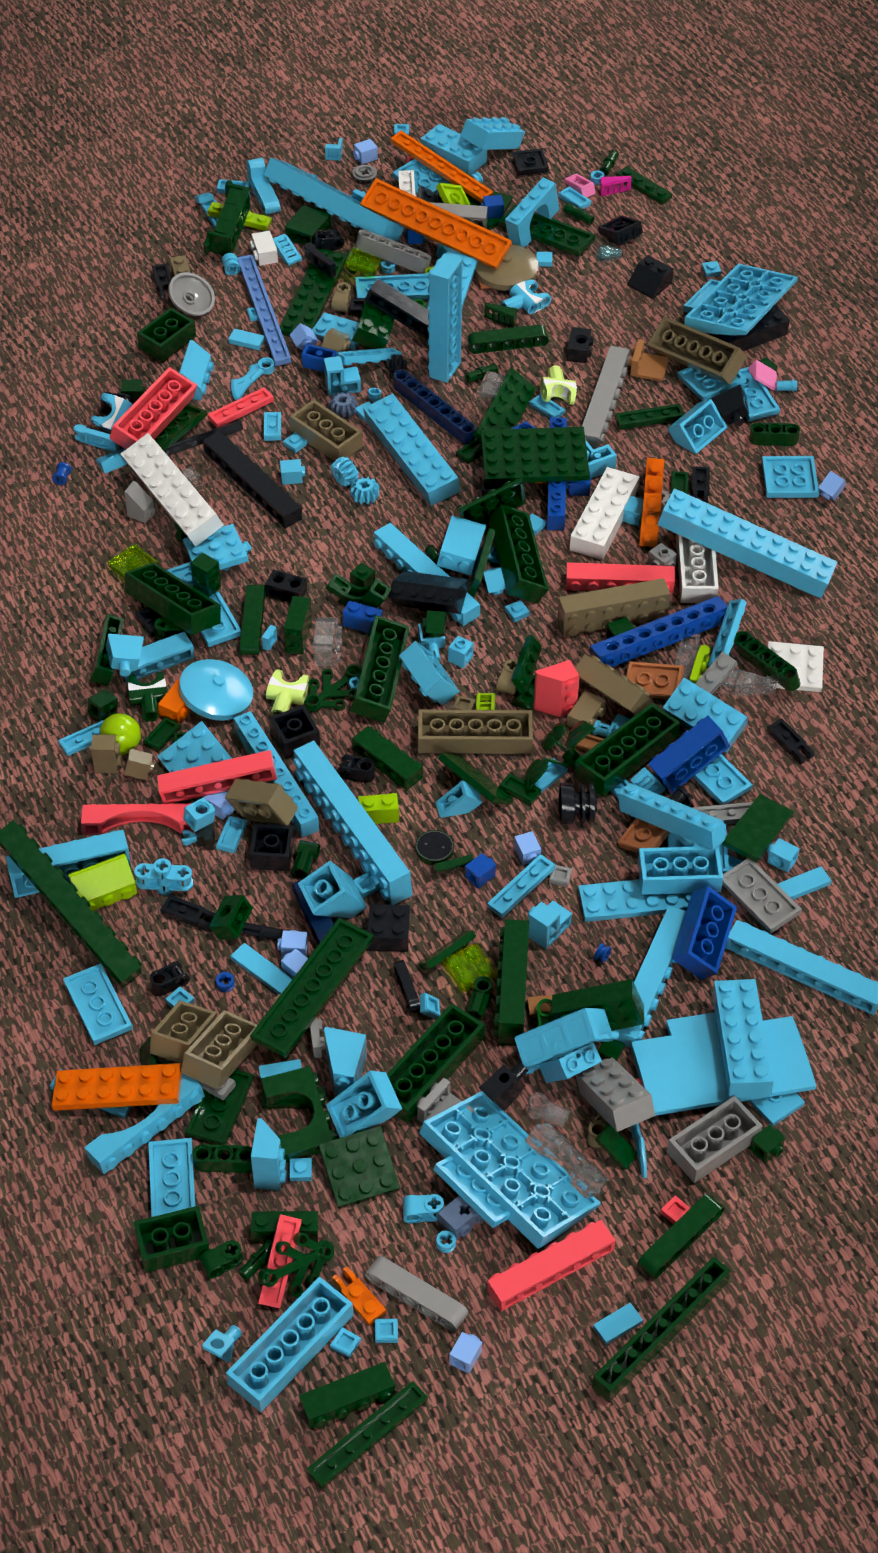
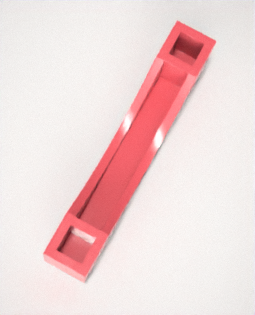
(102, 818)

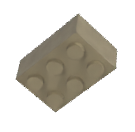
(261, 802)
(180, 1030)

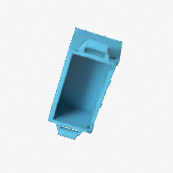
(563, 1036)

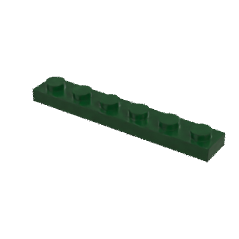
(367, 1434)

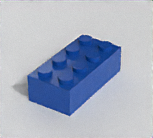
(689, 754)
(704, 933)

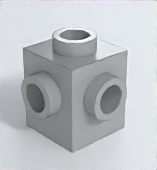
(662, 556)

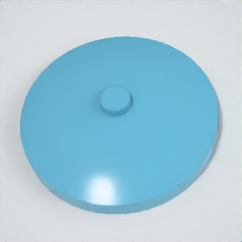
(215, 689)

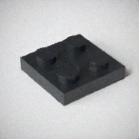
(530, 161)

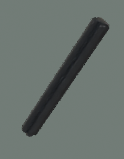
(198, 439)

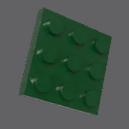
(359, 1166)

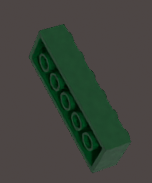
(518, 553)
(172, 598)
(379, 669)
(627, 749)
(511, 981)
(434, 1057)

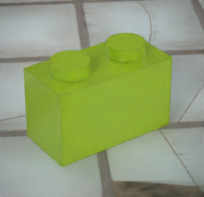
(381, 807)

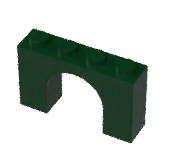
(300, 1086)

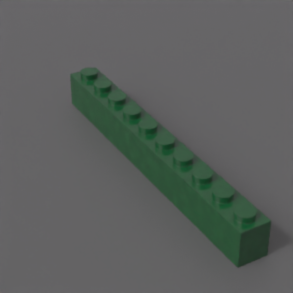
(69, 904)

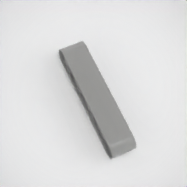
(392, 251)
(416, 1293)

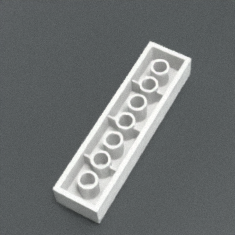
(172, 489)

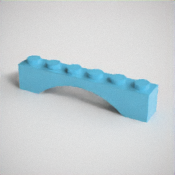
(112, 1148)

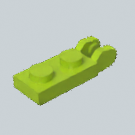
(700, 664)

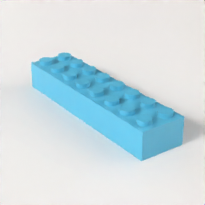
(445, 317)
(412, 450)

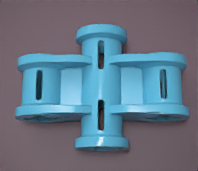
(157, 877)

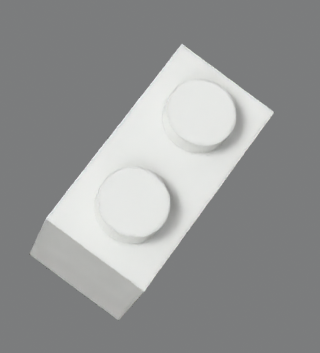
(264, 248)

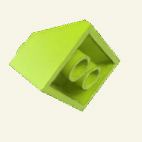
(105, 882)

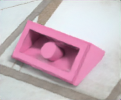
(764, 374)

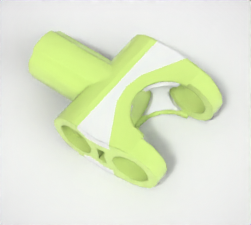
(557, 386)
(286, 692)

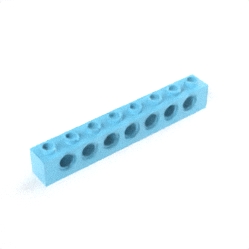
(256, 741)

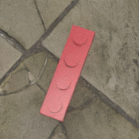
(240, 407)
(285, 1231)

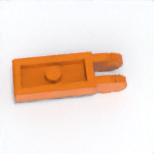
(363, 1300)

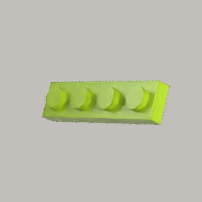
(253, 220)

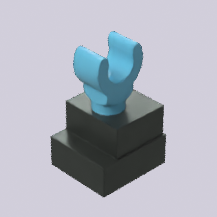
(204, 836)

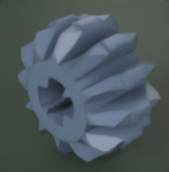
(343, 404)

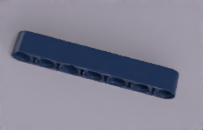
(434, 406)

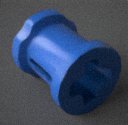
(61, 473)

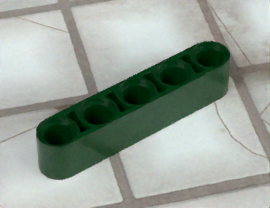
(508, 339)
(252, 619)
(767, 661)
(680, 1236)

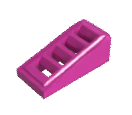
(606, 184)

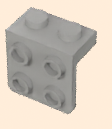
(437, 1101)

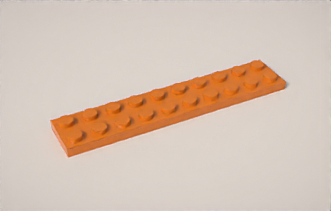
(436, 223)

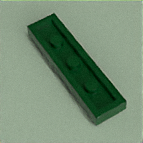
(646, 186)
(649, 416)
(526, 664)

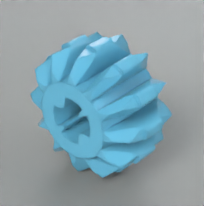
(344, 471)
(364, 490)

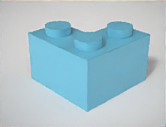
(339, 378)
(600, 459)
(548, 922)

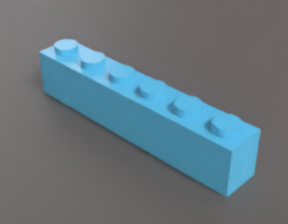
(671, 816)

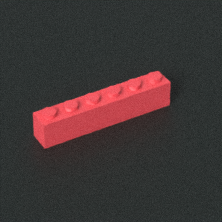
(602, 576)
(215, 777)
(550, 1265)

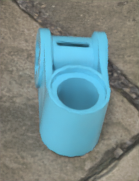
(420, 1208)

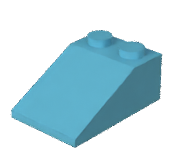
(364, 1104)

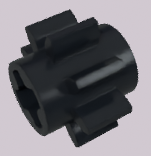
(396, 363)

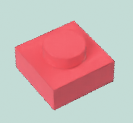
(674, 1209)

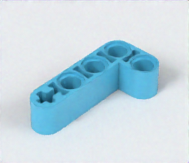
(261, 186)

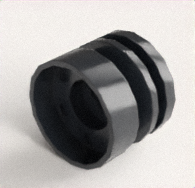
(577, 803)

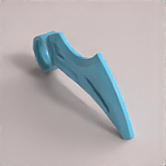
(240, 385)
(640, 1147)

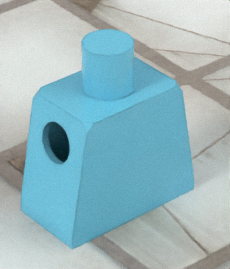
(124, 652)

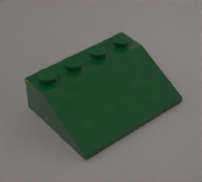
(480, 508)

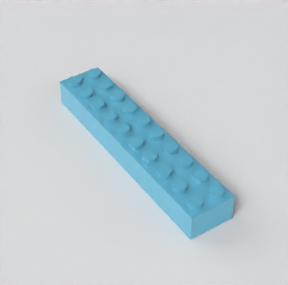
(330, 199)
(747, 543)
(352, 823)

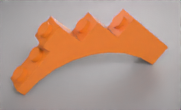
(651, 502)

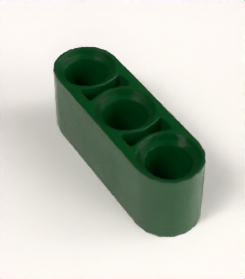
(774, 434)
(214, 1153)

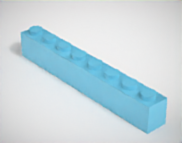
(412, 559)
(804, 966)
(655, 970)

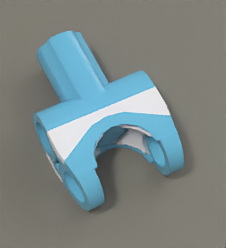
(526, 298)
(119, 407)

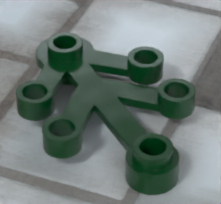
(315, 702)
(300, 1263)

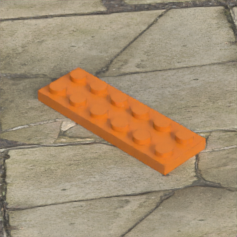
(117, 1087)

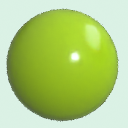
(125, 729)

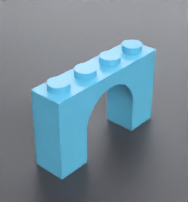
(540, 198)

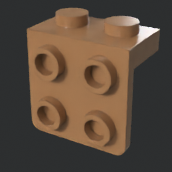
(647, 365)

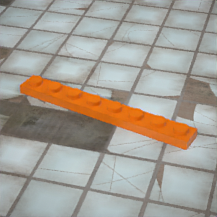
(440, 166)

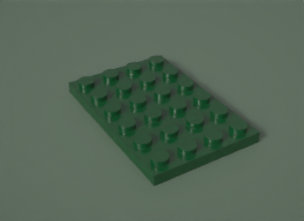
(535, 455)

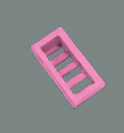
(582, 186)

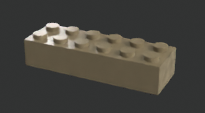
(697, 350)
(597, 608)
(475, 731)

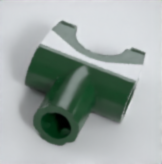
(147, 695)

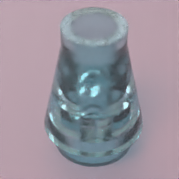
(607, 252)

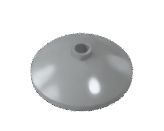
(191, 294)

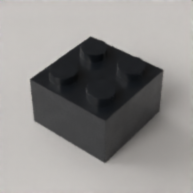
(293, 730)
(271, 847)
(389, 927)

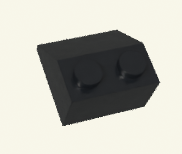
(651, 277)

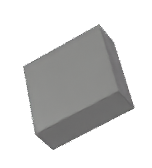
(560, 876)

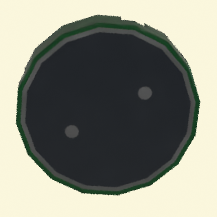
(434, 847)

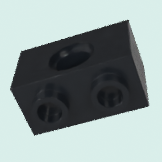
(579, 345)

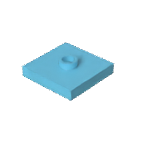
(777, 1108)

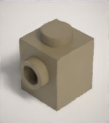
(139, 764)

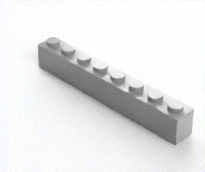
(604, 395)

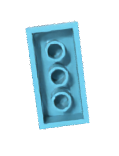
(492, 133)
(454, 149)
(692, 703)
(679, 869)

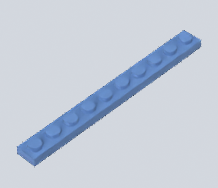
(264, 310)

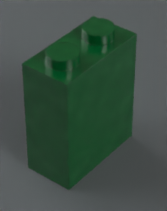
(305, 224)
(297, 625)

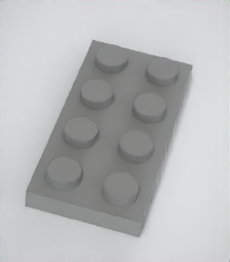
(760, 895)

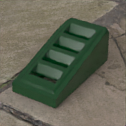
(509, 318)

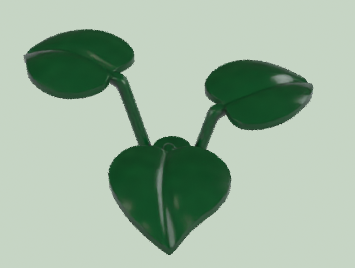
(575, 735)

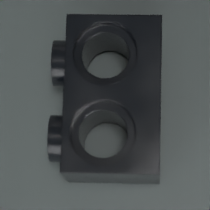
(285, 585)

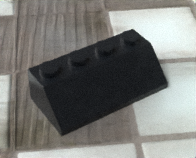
(429, 592)

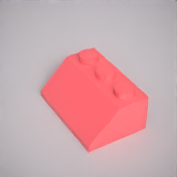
(556, 689)

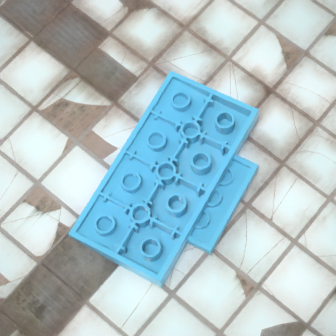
(736, 301)
(688, 1067)
(502, 1173)

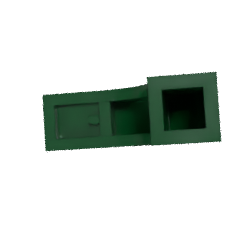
(371, 595)

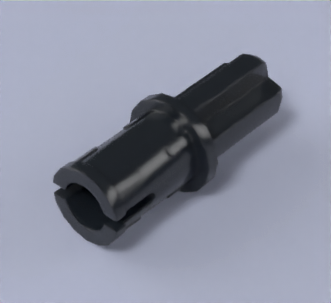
(262, 931)

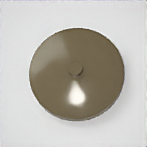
(515, 268)

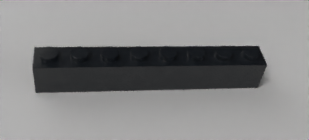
(252, 479)

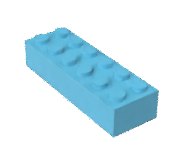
(72, 858)
(742, 1038)
(289, 1344)

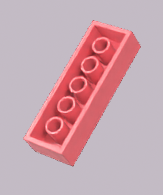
(154, 409)

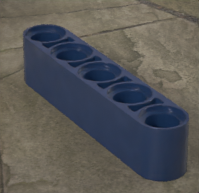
(318, 924)

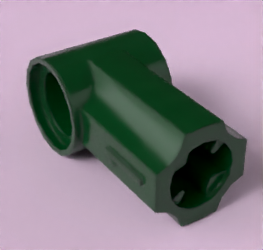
(306, 855)
(480, 998)

